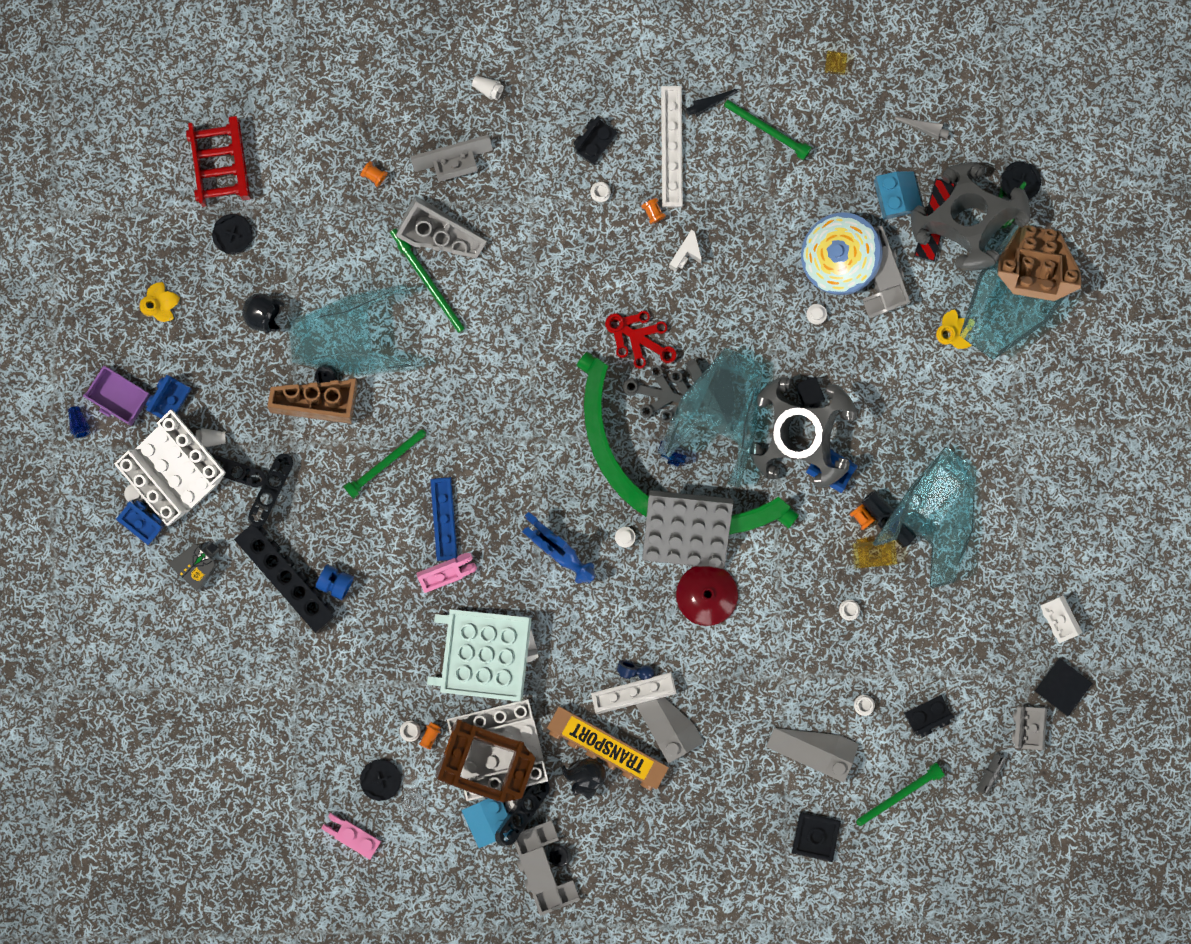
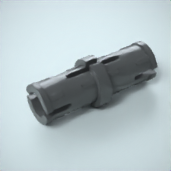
(991, 774)

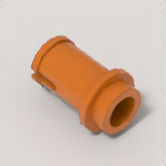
(430, 735)

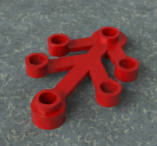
(638, 336)

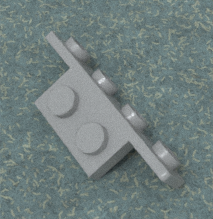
(453, 159)

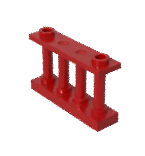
(235, 149)

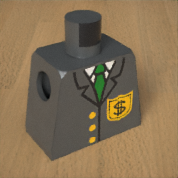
(196, 564)

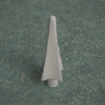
(929, 128)

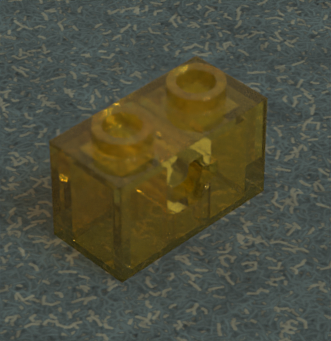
(863, 559)

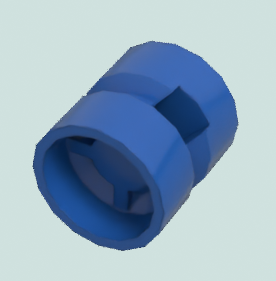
(339, 587)

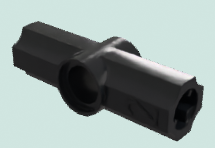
(880, 509)

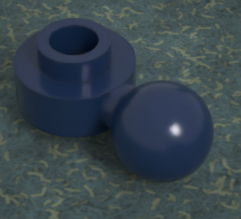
(629, 669)

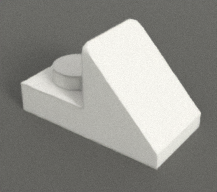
(689, 248)

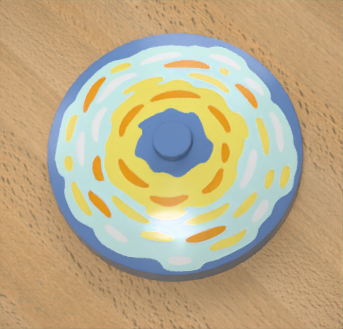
(841, 253)

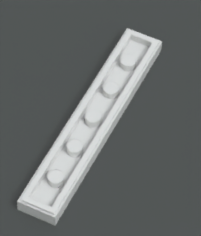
(671, 146)

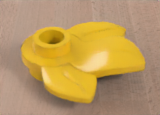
(162, 302)
(952, 325)

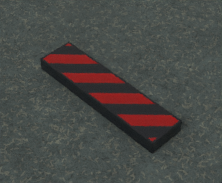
(940, 193)

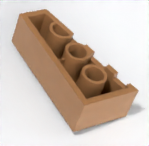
(319, 401)

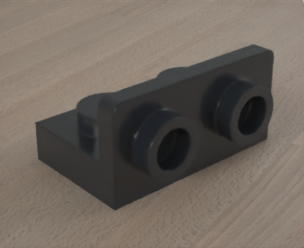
(594, 141)
(928, 715)

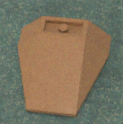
(1039, 264)

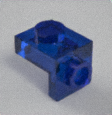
(675, 459)

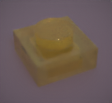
(835, 62)

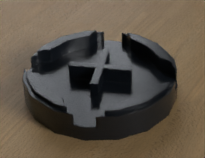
(1018, 173)
(232, 234)
(380, 780)

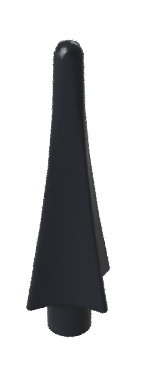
(701, 105)

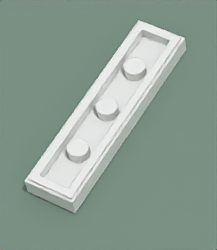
(633, 693)

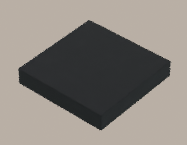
(1063, 687)
(816, 837)

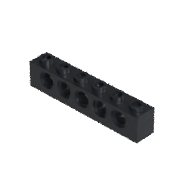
(247, 542)

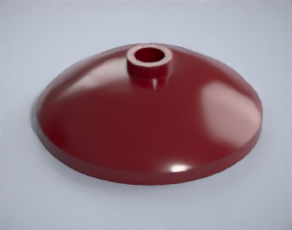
(706, 610)

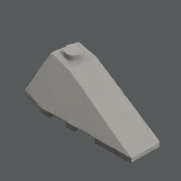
(670, 728)
(821, 751)

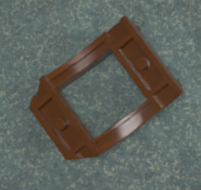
(457, 752)

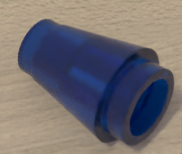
(78, 424)

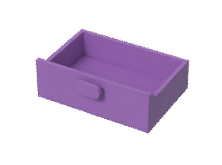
(117, 396)

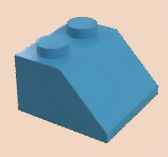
(897, 193)
(485, 819)

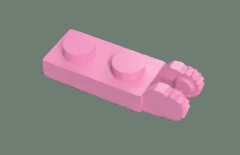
(446, 572)
(353, 836)

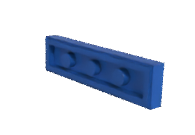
(443, 519)

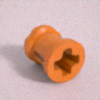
(373, 174)
(653, 211)
(862, 516)

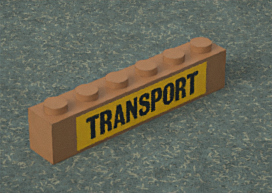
(607, 747)

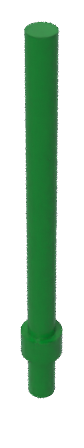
(405, 248)

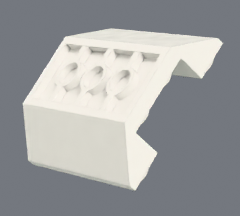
(171, 469)
(490, 764)

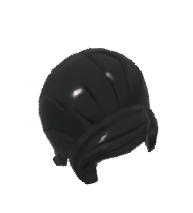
(260, 312)
(587, 775)

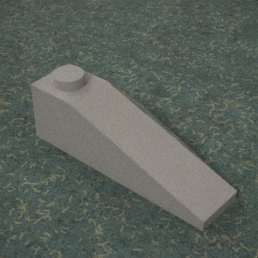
(434, 229)

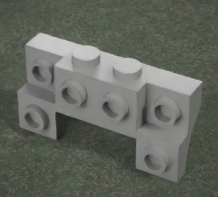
(887, 282)
(538, 871)

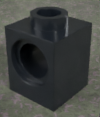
(810, 392)

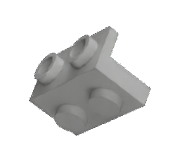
(1030, 728)

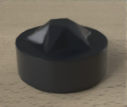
(325, 373)
(560, 856)

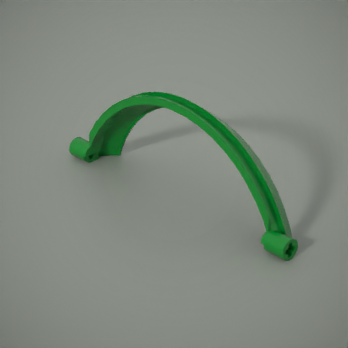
(596, 372)

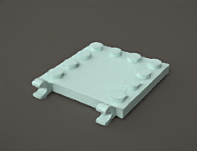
(484, 655)

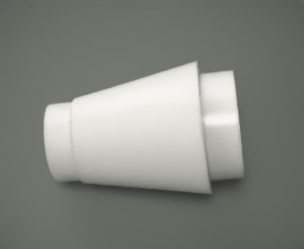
(488, 87)
(210, 437)

